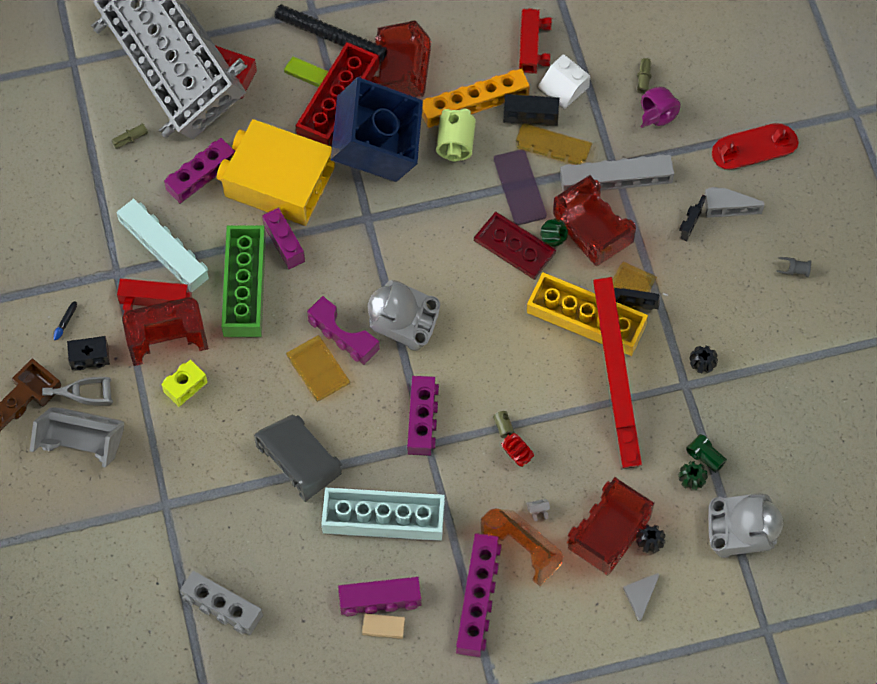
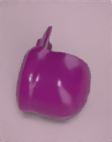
(659, 107)

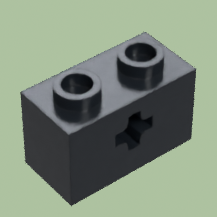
(79, 350)

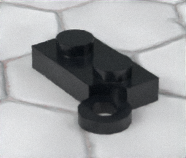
(693, 215)

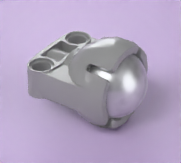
(403, 314)
(744, 524)

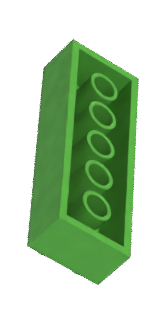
(243, 281)

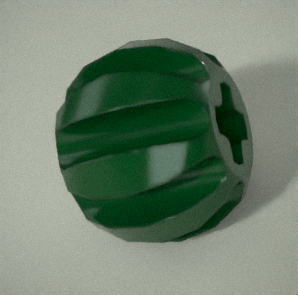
(554, 232)
(693, 475)

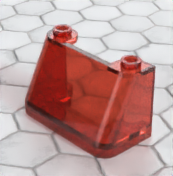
(406, 60)

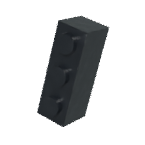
(531, 110)

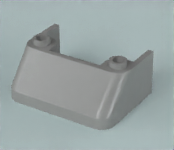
(77, 431)

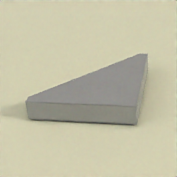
(640, 594)

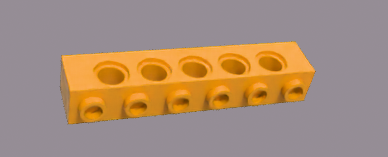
(483, 100)

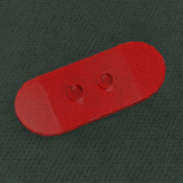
(754, 146)

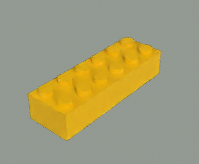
(577, 311)

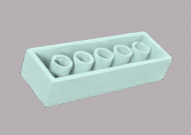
(383, 514)

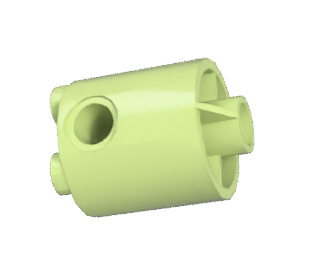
(455, 134)

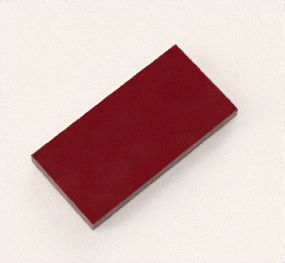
(514, 245)

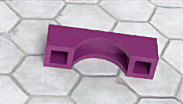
(360, 345)

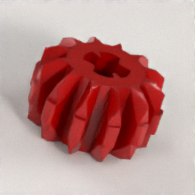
(517, 449)

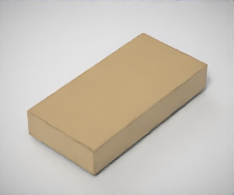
(383, 626)

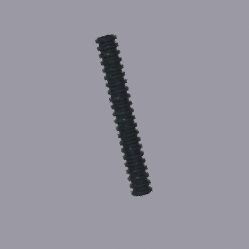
(327, 31)

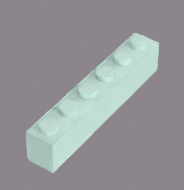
(163, 245)

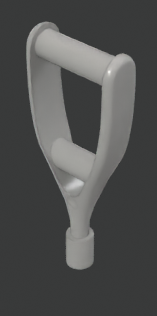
(75, 395)

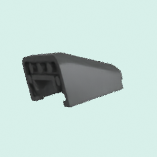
(298, 455)

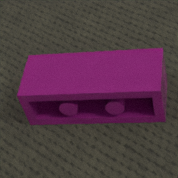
(283, 238)

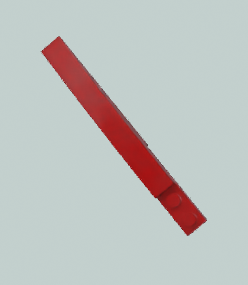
(617, 373)

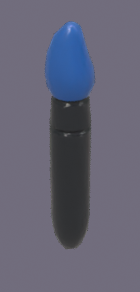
(65, 320)

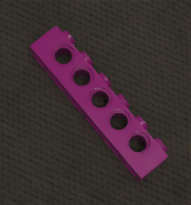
(467, 644)

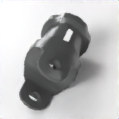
(797, 267)

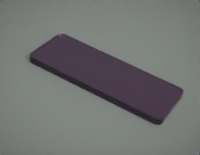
(520, 187)

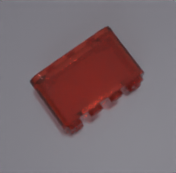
(592, 221)
(162, 324)
(611, 526)

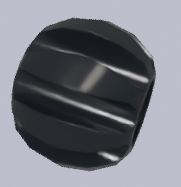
(710, 359)
(646, 540)

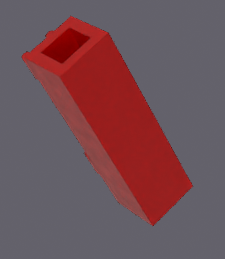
(529, 40)
(149, 293)

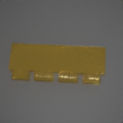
(548, 141)

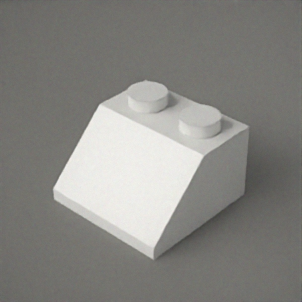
(565, 81)

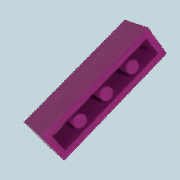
(379, 596)

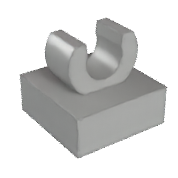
(538, 506)

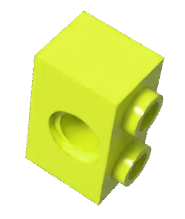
(179, 392)

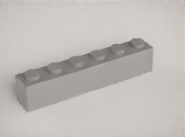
(621, 173)

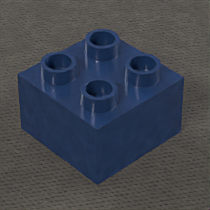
(377, 129)

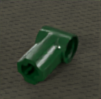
(702, 449)

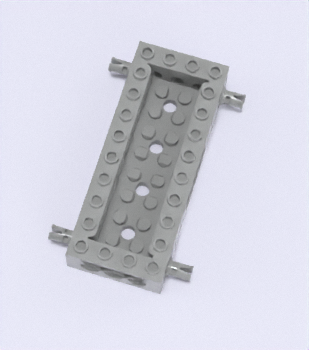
(196, 57)

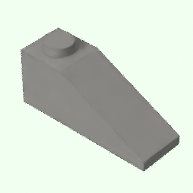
(725, 202)

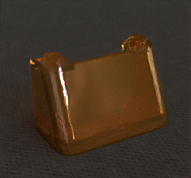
(544, 555)

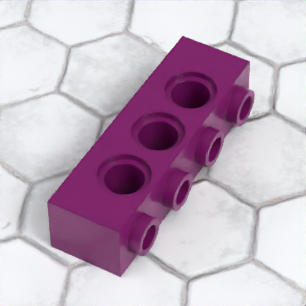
(197, 179)
(421, 387)

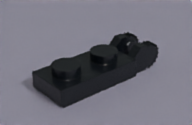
(637, 298)

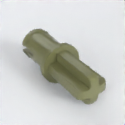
(644, 76)
(129, 136)

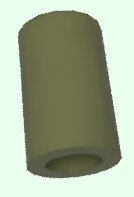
(503, 424)

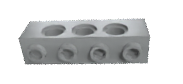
(197, 584)

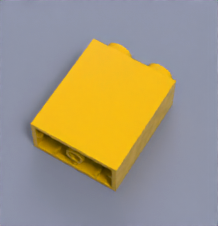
(276, 171)

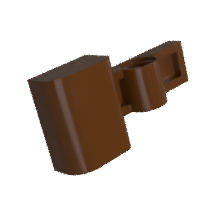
(28, 387)

